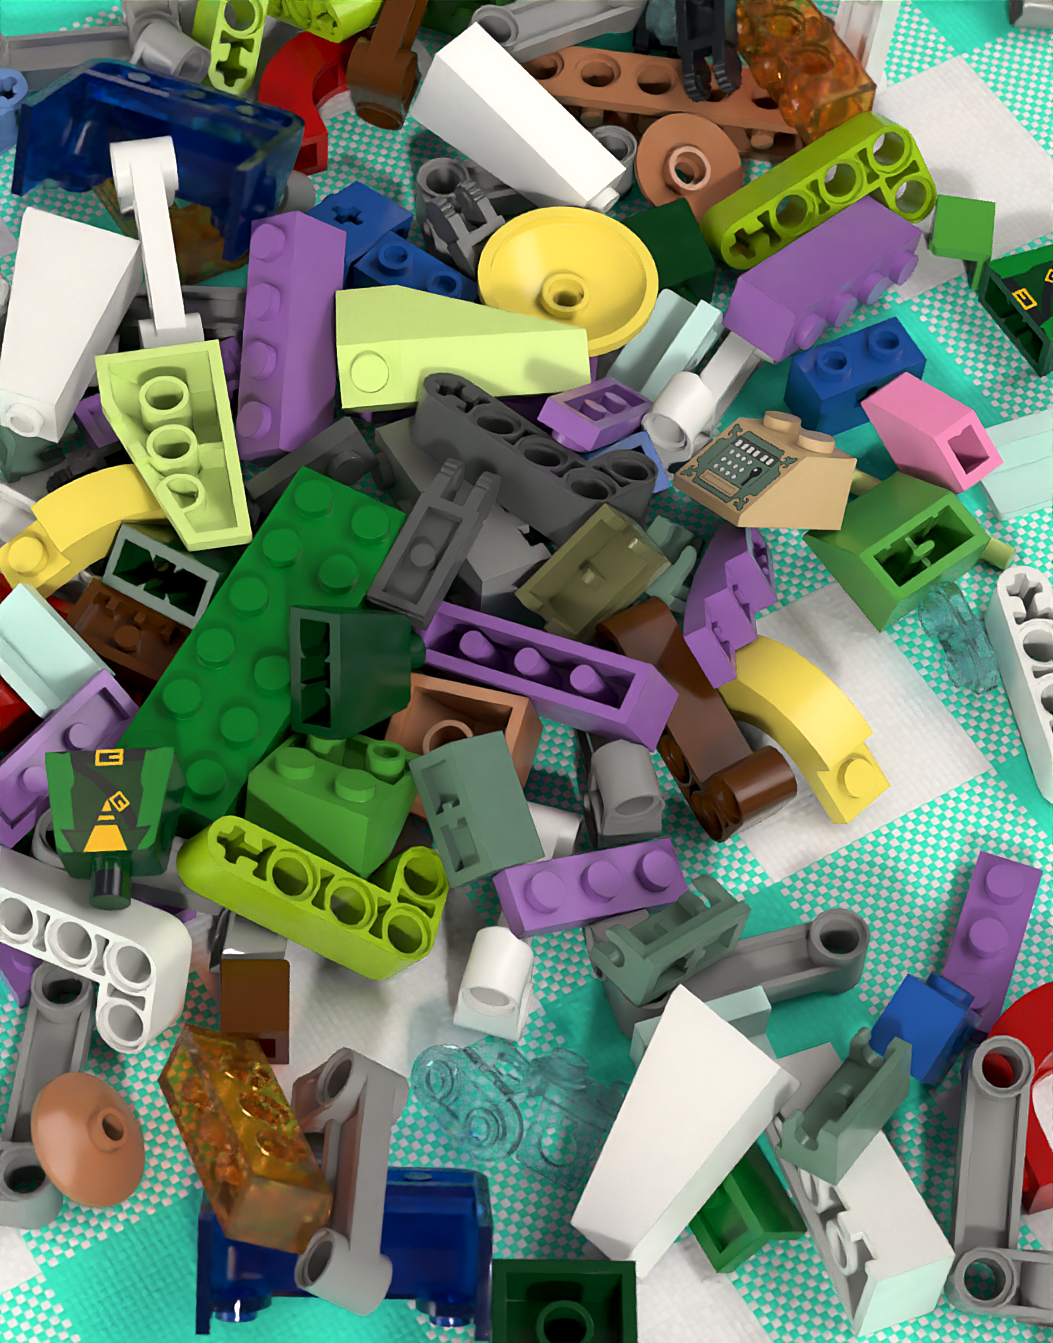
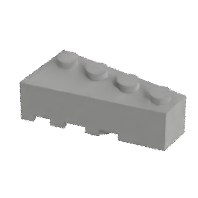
(499, 556)

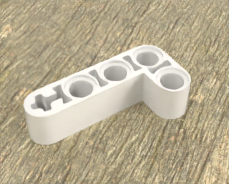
(1026, 681)
(132, 952)

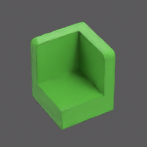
(963, 231)

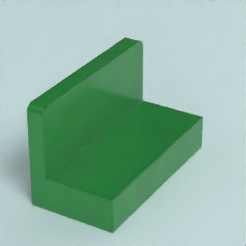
(745, 1214)

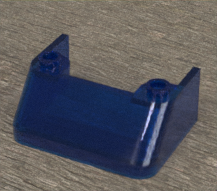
(225, 146)
(432, 1231)

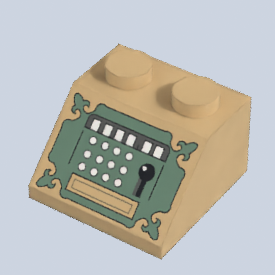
(771, 475)

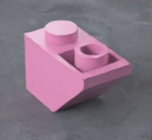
(931, 434)

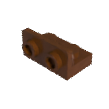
(127, 634)

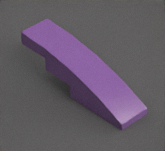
(724, 596)

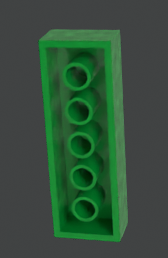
(231, 680)

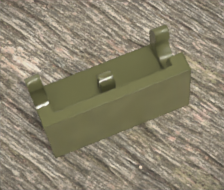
(594, 575)

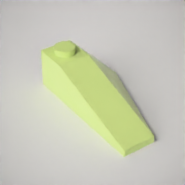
(402, 335)
(181, 436)

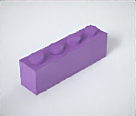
(822, 278)
(288, 335)
(560, 676)

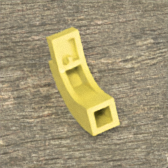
(78, 527)
(810, 721)

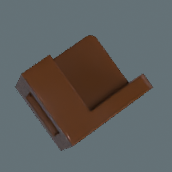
(257, 1004)

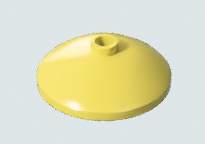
(576, 262)

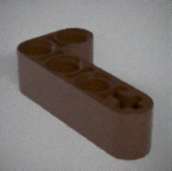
(701, 742)

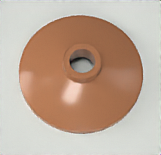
(697, 150)
(87, 1140)

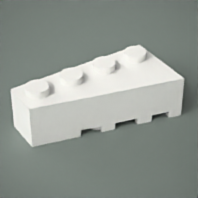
(869, 1227)

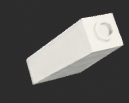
(514, 127)
(62, 312)
(678, 1133)

